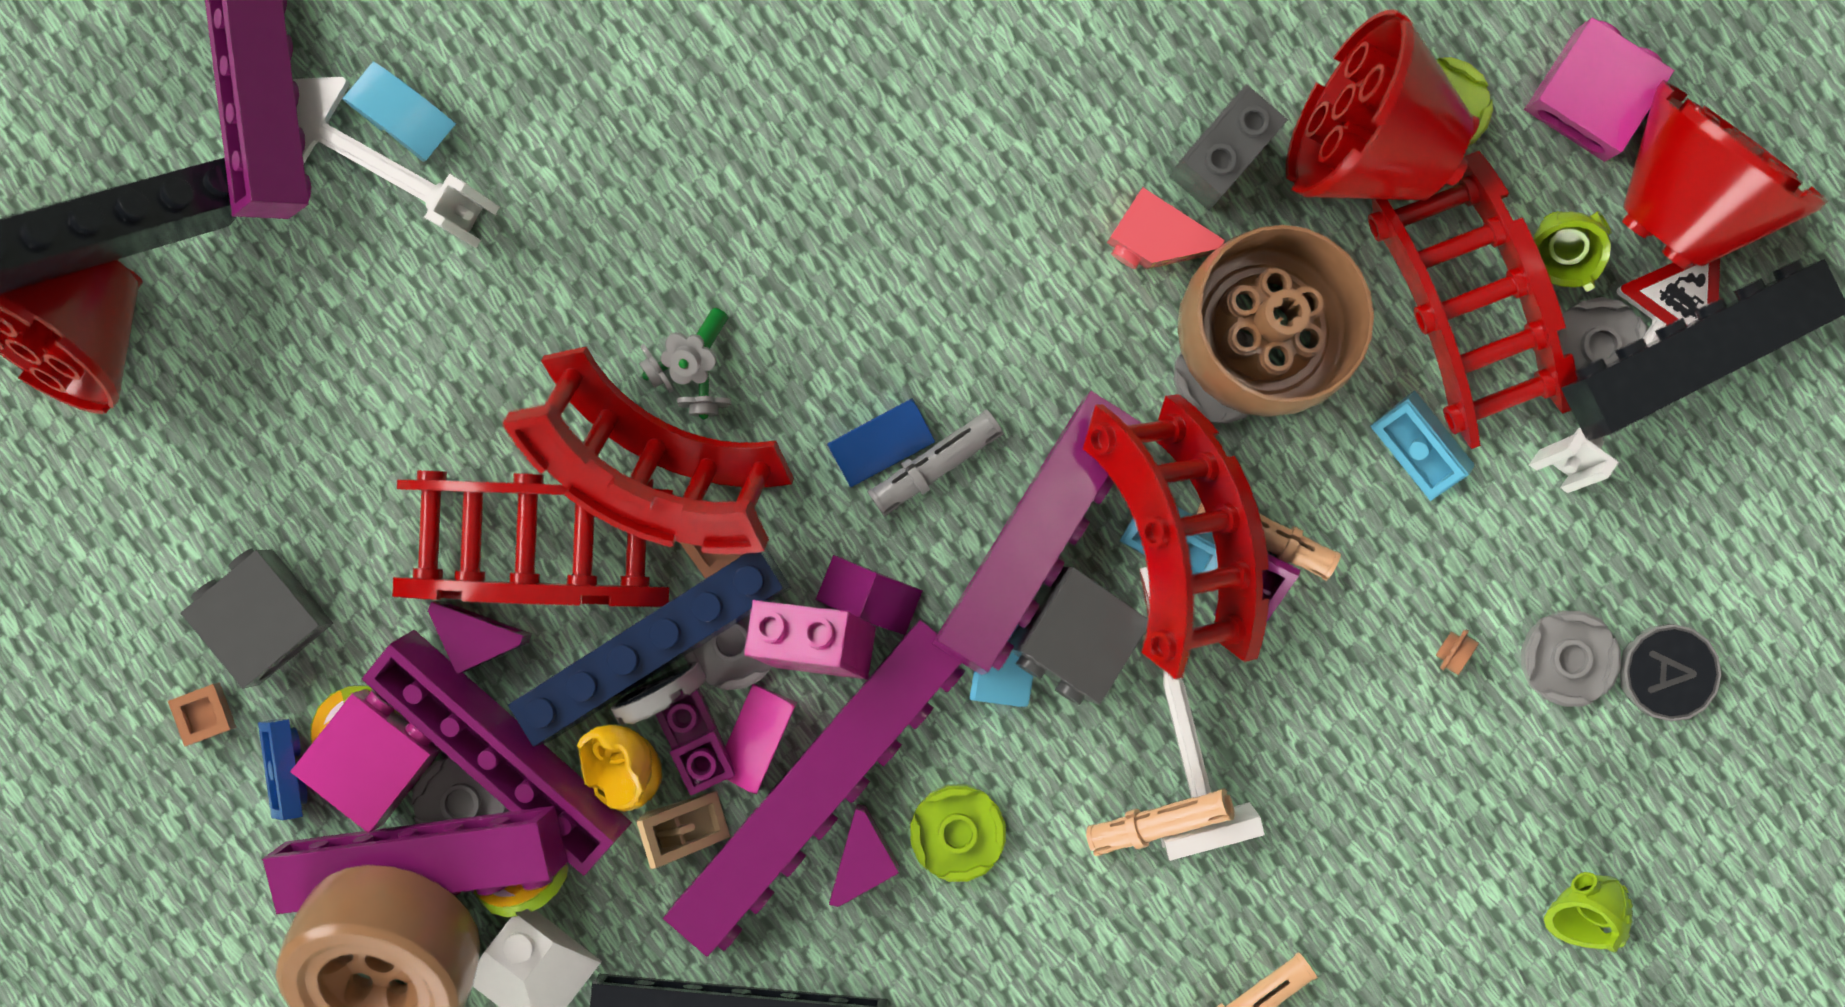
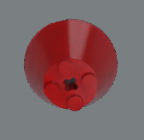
(1381, 121)
(1707, 184)
(72, 334)

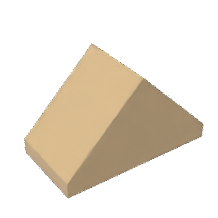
(682, 828)

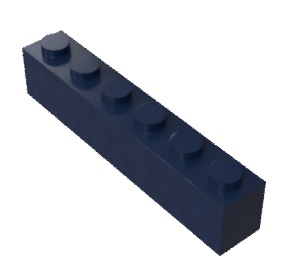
(648, 647)

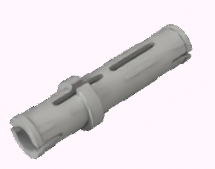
(934, 463)

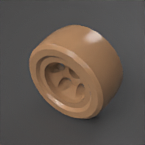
(1319, 295)
(384, 927)

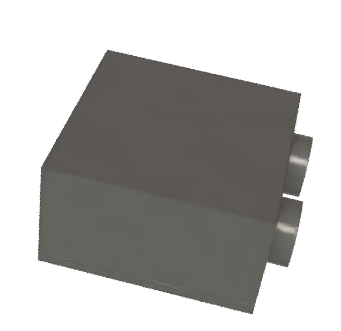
(1227, 147)
(255, 617)
(1078, 637)

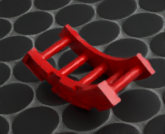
(1525, 280)
(628, 500)
(1229, 516)
(524, 584)

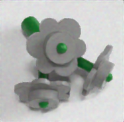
(688, 361)

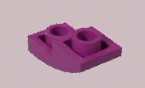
(695, 742)

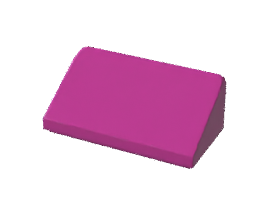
(757, 736)

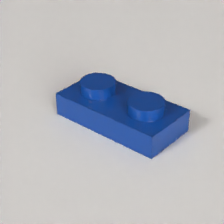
(279, 749)

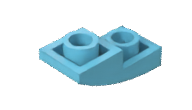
(399, 111)

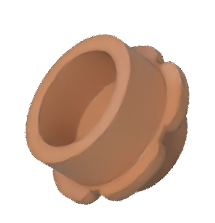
(1456, 651)

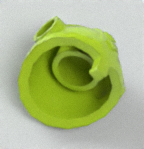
(1574, 247)
(1587, 909)

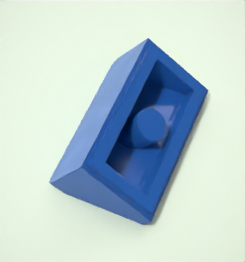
(881, 442)

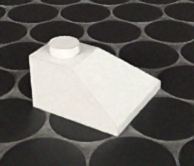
(533, 964)

